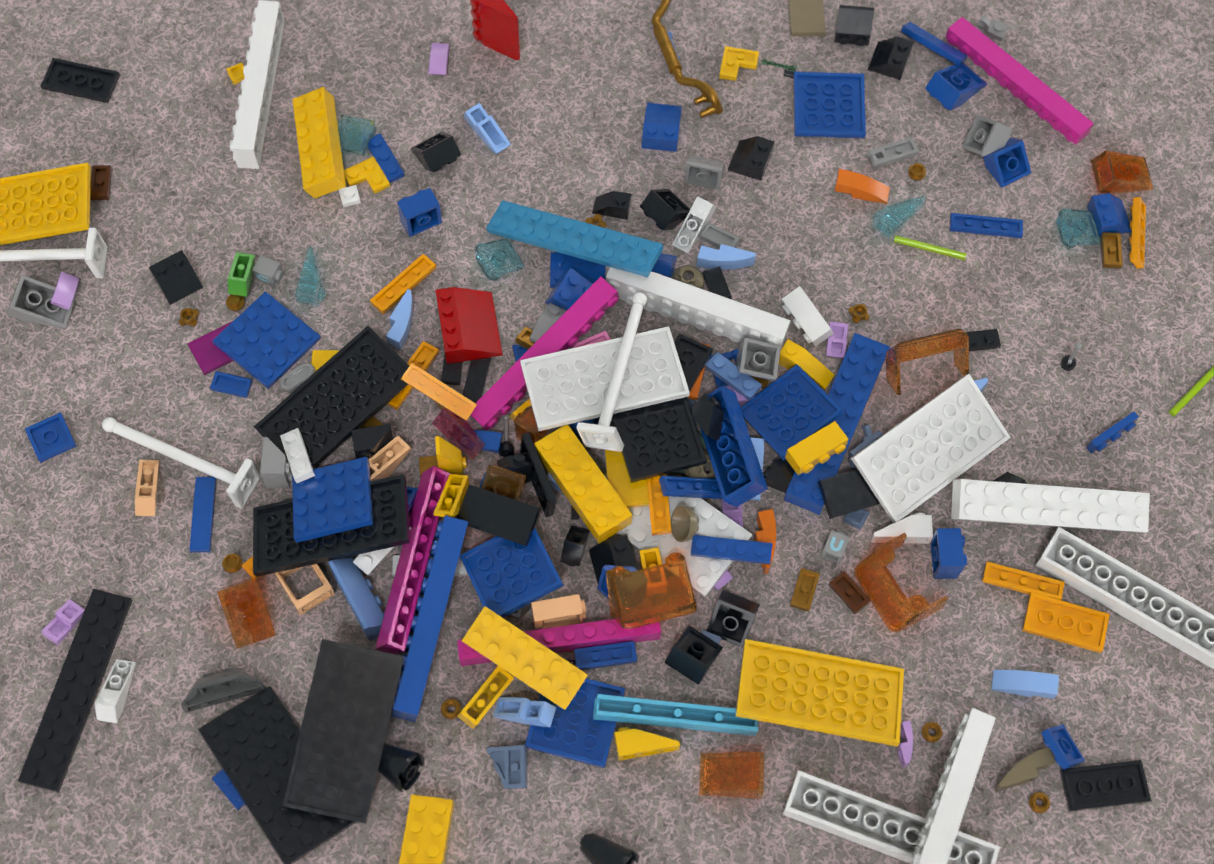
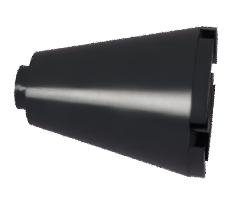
(400, 766)
(603, 851)

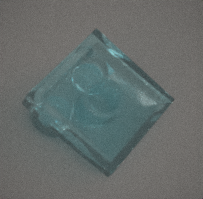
(355, 134)
(1077, 228)
(497, 258)

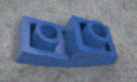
(491, 440)

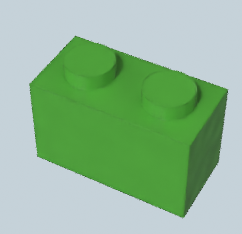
(241, 274)

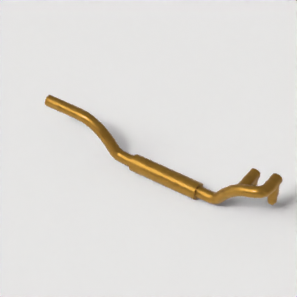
(708, 93)

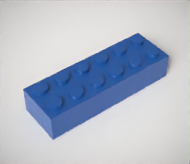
(734, 454)

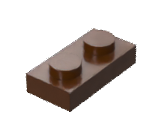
(100, 182)
(849, 592)

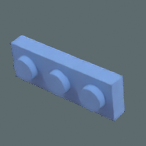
(729, 374)

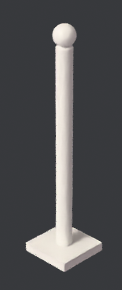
(93, 254)
(603, 435)
(240, 485)

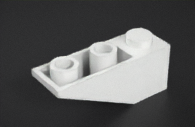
(694, 224)
(115, 691)

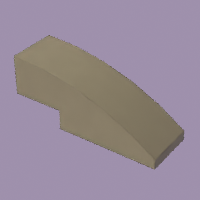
(1026, 769)

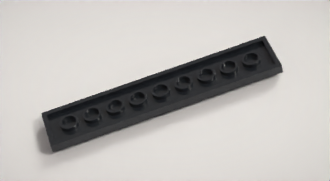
(75, 691)

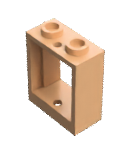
(311, 599)
(558, 612)

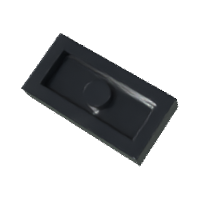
(983, 340)

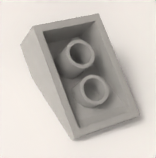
(33, 304)

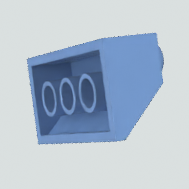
(358, 594)

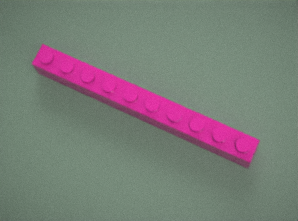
(1019, 81)
(558, 337)
(412, 564)
(573, 637)

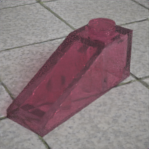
(459, 433)

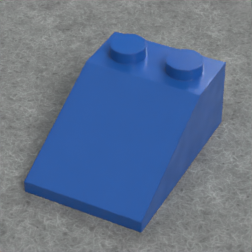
(954, 85)
(661, 127)

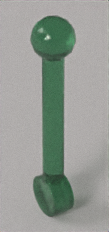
(792, 68)

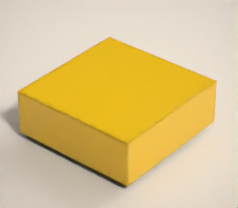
(236, 73)

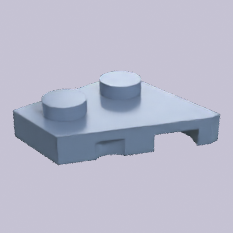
(510, 765)

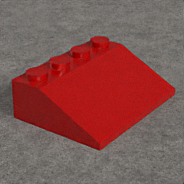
(496, 26)
(468, 324)

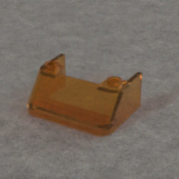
(927, 346)
(886, 595)

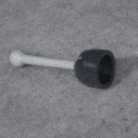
(1070, 359)
(506, 447)

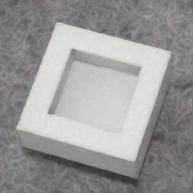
(349, 196)

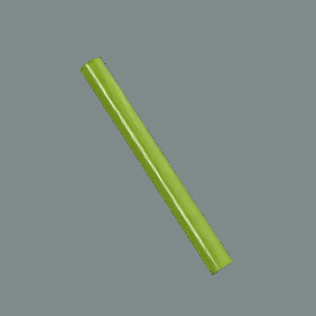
(929, 247)
(1192, 392)

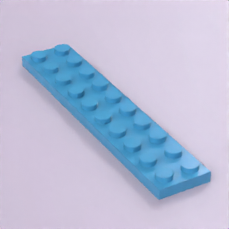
(575, 238)

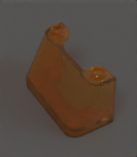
(650, 593)

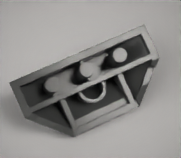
(221, 688)

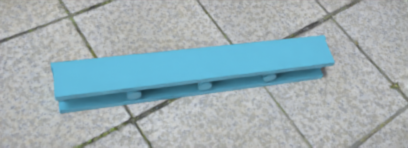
(672, 715)

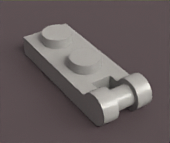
(892, 153)

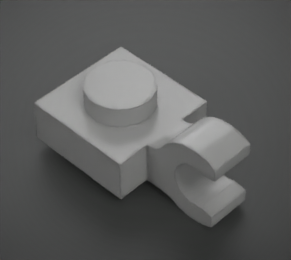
(994, 29)

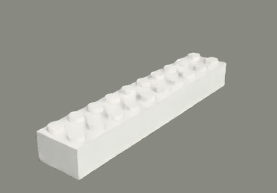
(257, 84)
(700, 307)
(1050, 506)
(1130, 594)
(954, 789)
(872, 822)

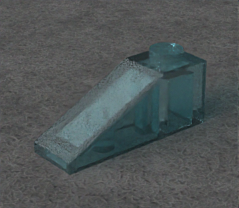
(896, 215)
(310, 287)

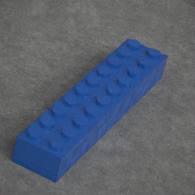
(851, 393)
(428, 622)

